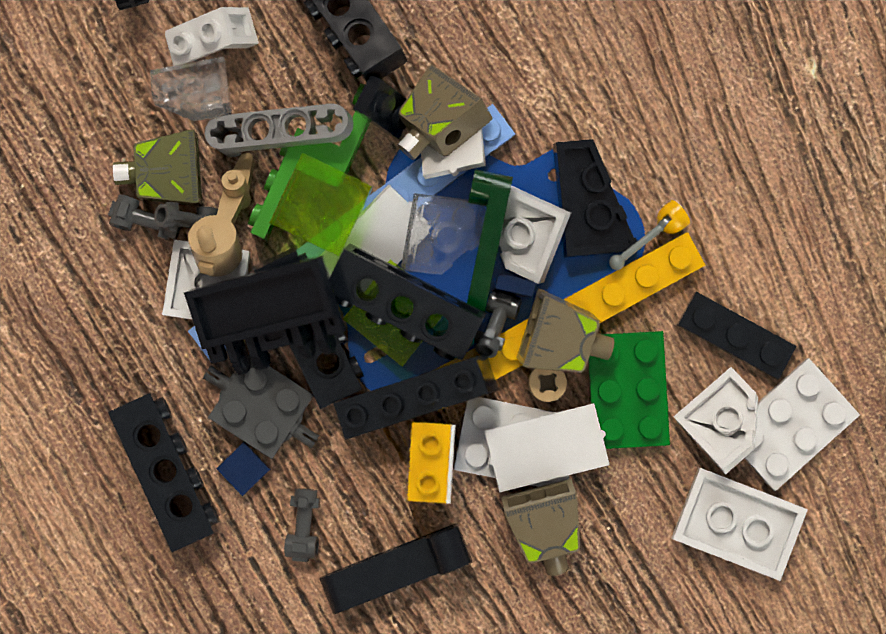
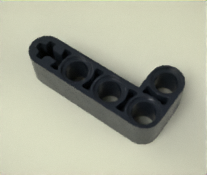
(396, 568)

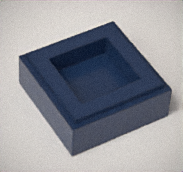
(515, 285)
(243, 468)

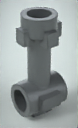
(126, 212)
(170, 217)
(502, 306)
(302, 545)

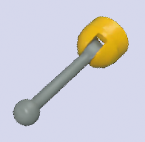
(670, 219)

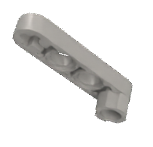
(278, 128)

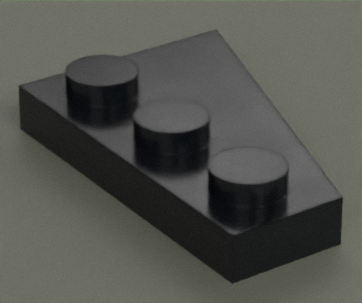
(585, 191)

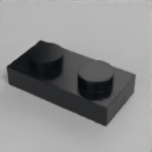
(381, 106)

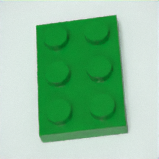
(631, 391)

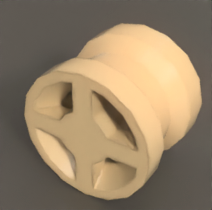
(539, 382)

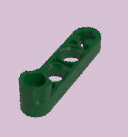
(493, 192)

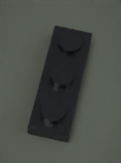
(736, 335)

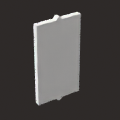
(379, 230)
(546, 447)

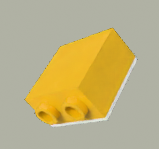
(431, 462)

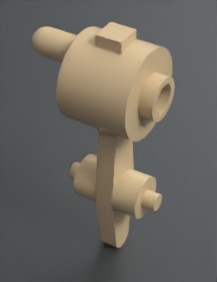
(214, 236)

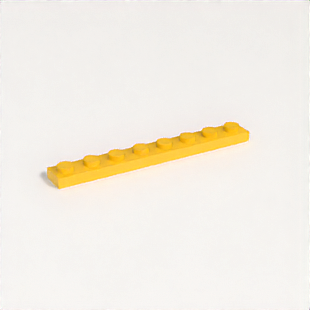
(611, 294)

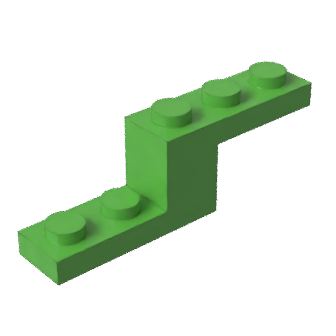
(337, 156)

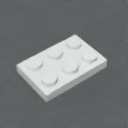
(483, 415)
(797, 423)
(739, 524)

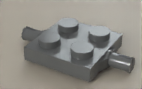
(261, 408)

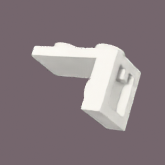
(211, 33)

